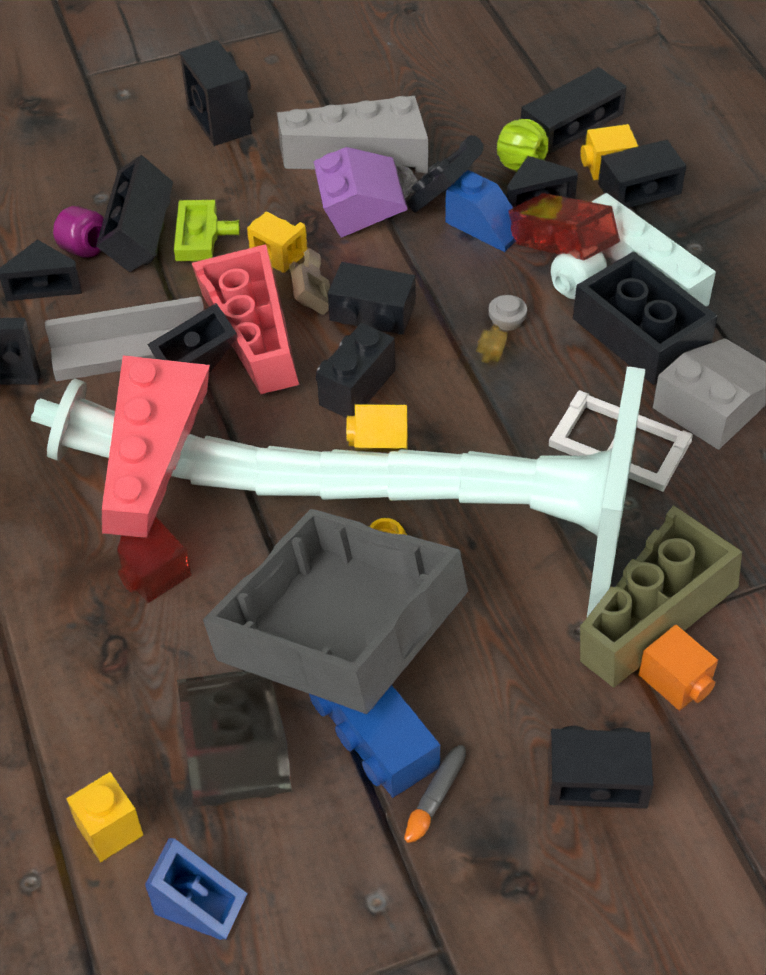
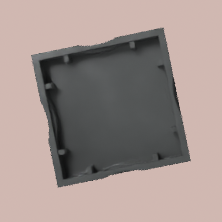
(337, 609)

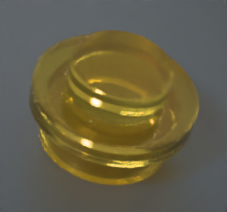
(491, 344)

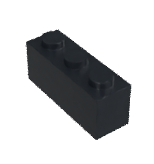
(577, 107)
(135, 214)

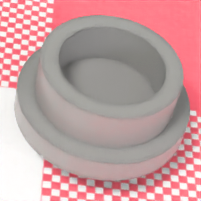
(507, 312)

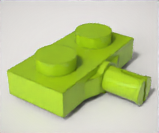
(199, 229)

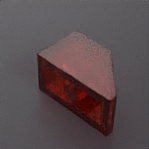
(153, 562)

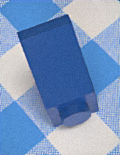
(480, 210)

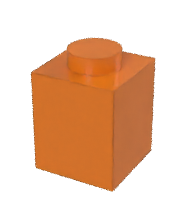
(678, 668)

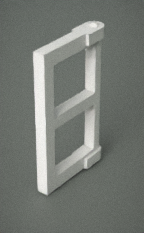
(582, 400)

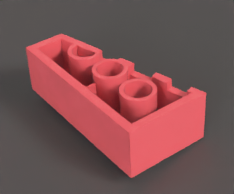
(250, 300)
(149, 430)

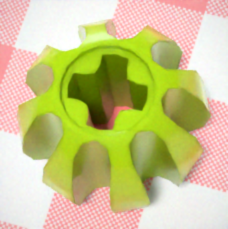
(520, 140)

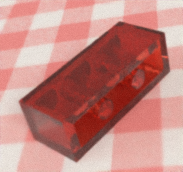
(564, 226)

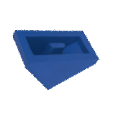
(193, 892)

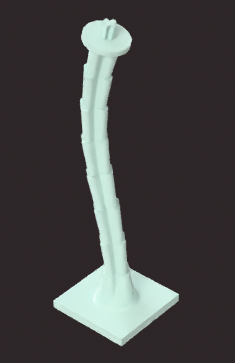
(573, 488)

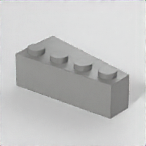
(378, 126)

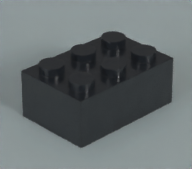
(642, 315)

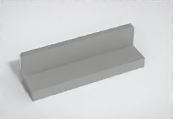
(98, 340)

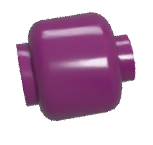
(78, 231)

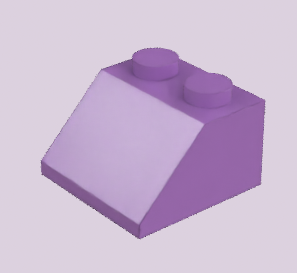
(358, 188)

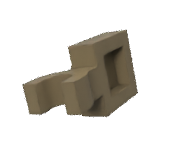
(308, 285)

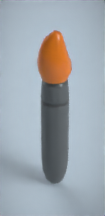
(432, 798)

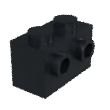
(642, 173)
(372, 297)
(355, 370)
(600, 767)

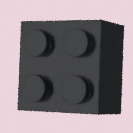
(217, 92)

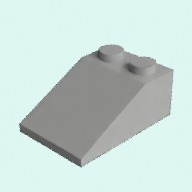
(712, 391)

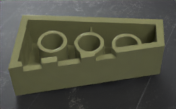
(669, 584)

